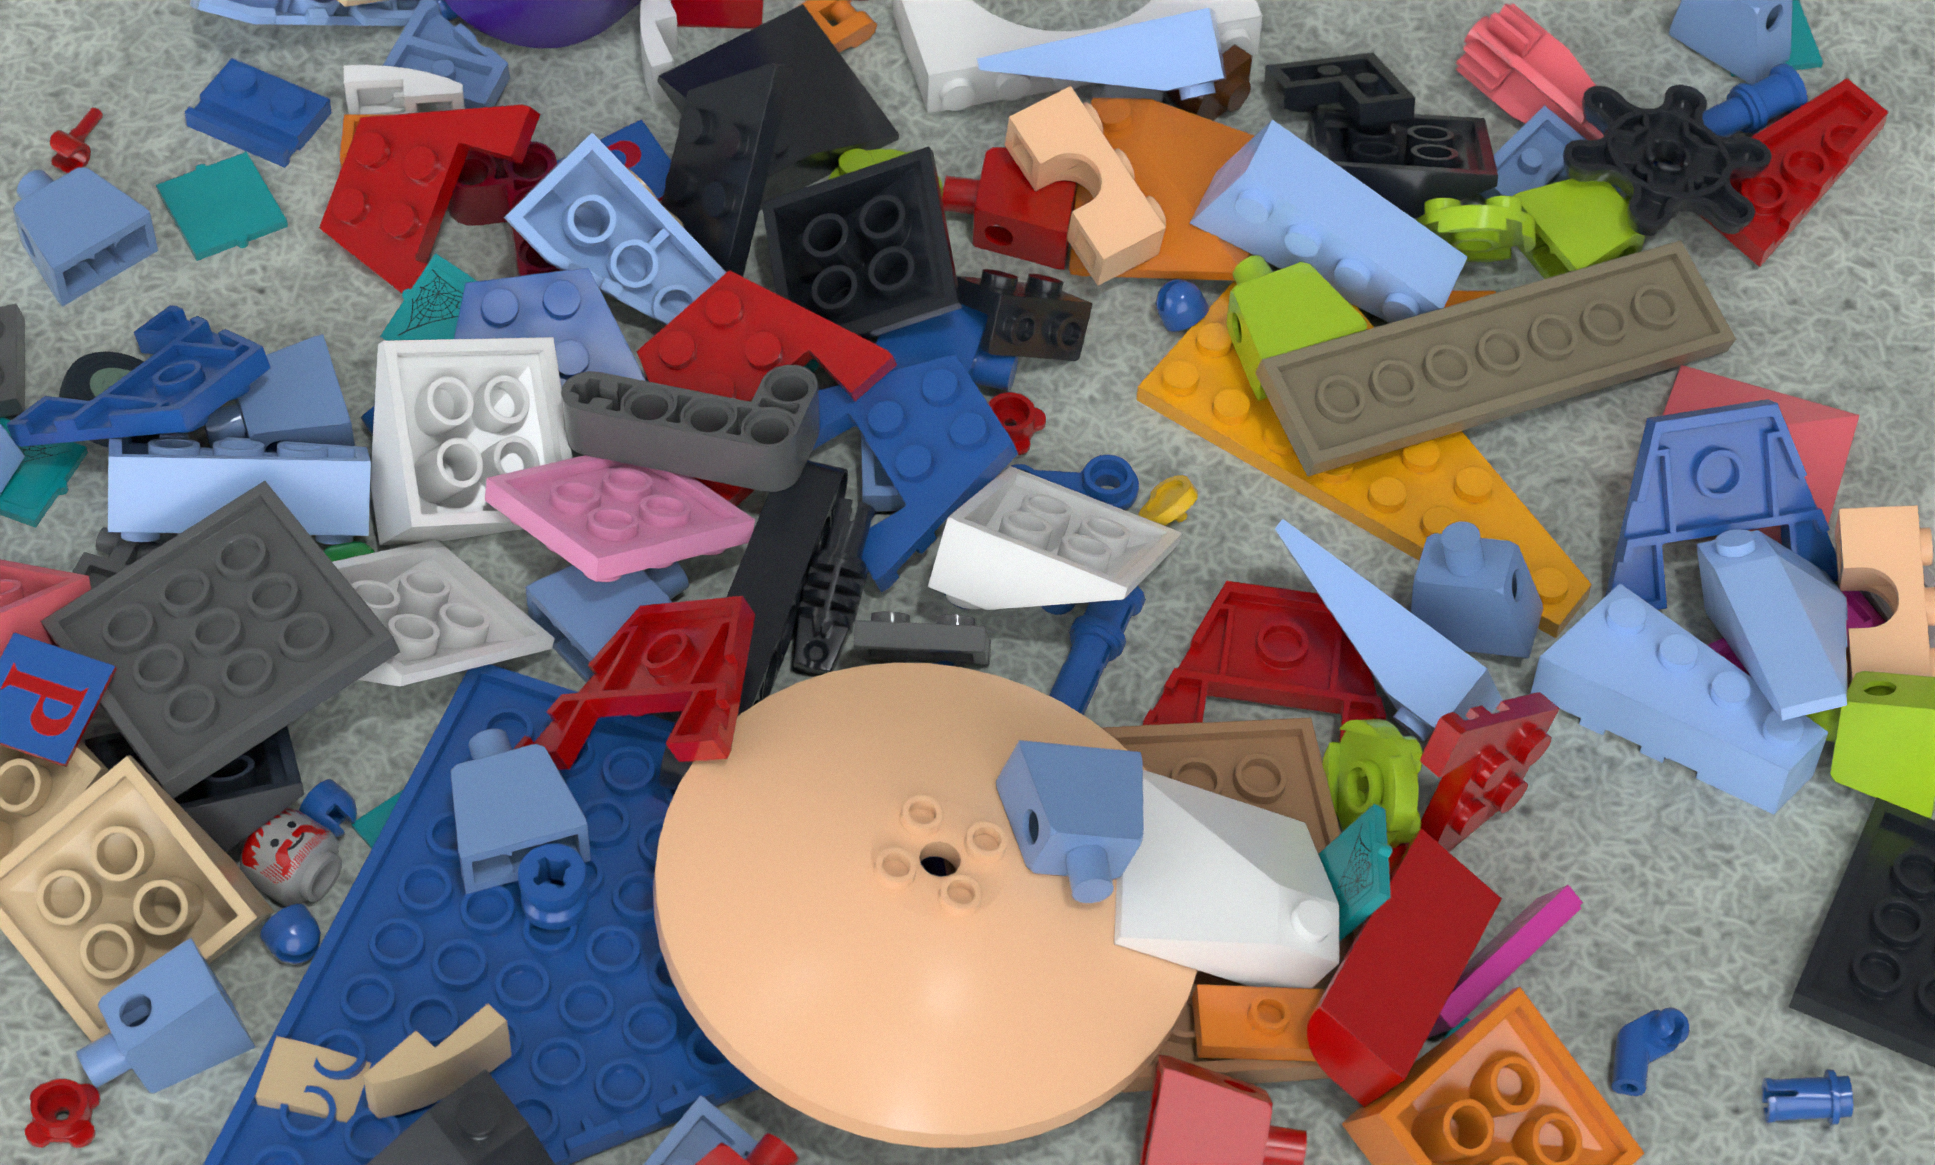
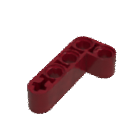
(493, 187)

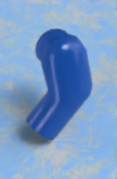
(1643, 1043)

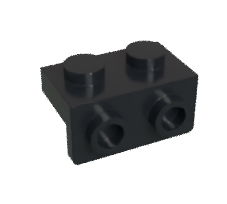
(1027, 316)

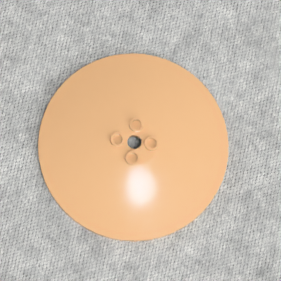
(857, 975)

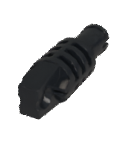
(833, 591)

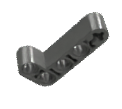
(697, 432)

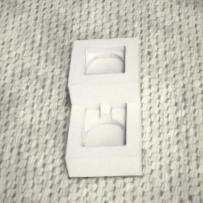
(658, 44)
(399, 90)

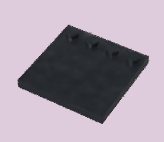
(1878, 939)

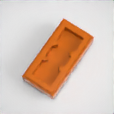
(1253, 1022)

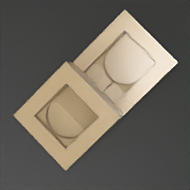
(292, 1070)
(423, 1074)

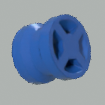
(547, 903)

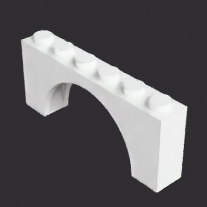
(950, 35)

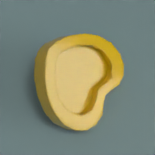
(1170, 500)

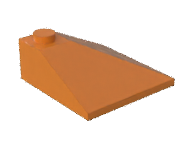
(1174, 163)
(1494, 1097)

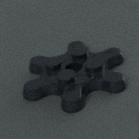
(1674, 133)

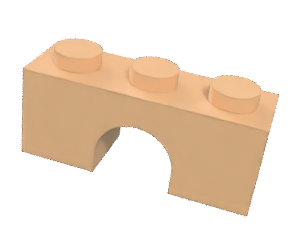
(1066, 142)
(1885, 554)

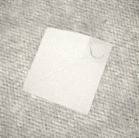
(452, 420)
(1043, 546)
(438, 613)
(1227, 890)

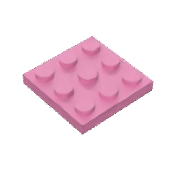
(618, 515)

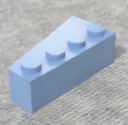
(1301, 207)
(179, 483)
(1678, 700)

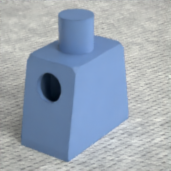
(1737, 34)
(80, 230)
(289, 402)
(1477, 592)
(589, 613)
(509, 806)
(1075, 812)
(166, 1023)

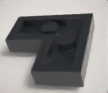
(1356, 82)

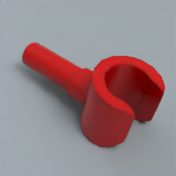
(70, 146)

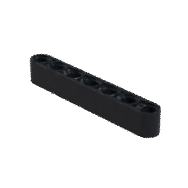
(773, 580)

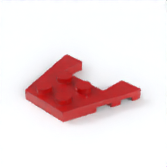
(403, 178)
(743, 332)
(1271, 651)
(660, 662)
(1481, 765)

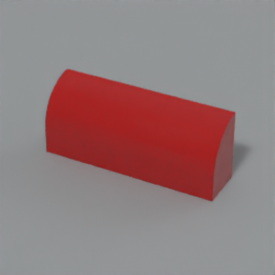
(1400, 971)

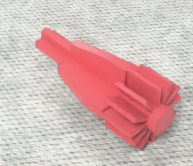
(1525, 69)

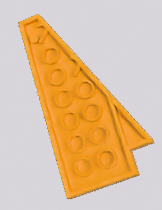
(1390, 495)

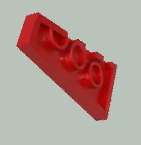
(1808, 157)

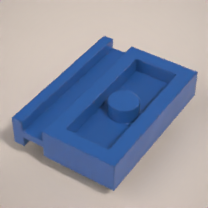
(258, 112)

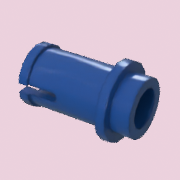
(1808, 1098)

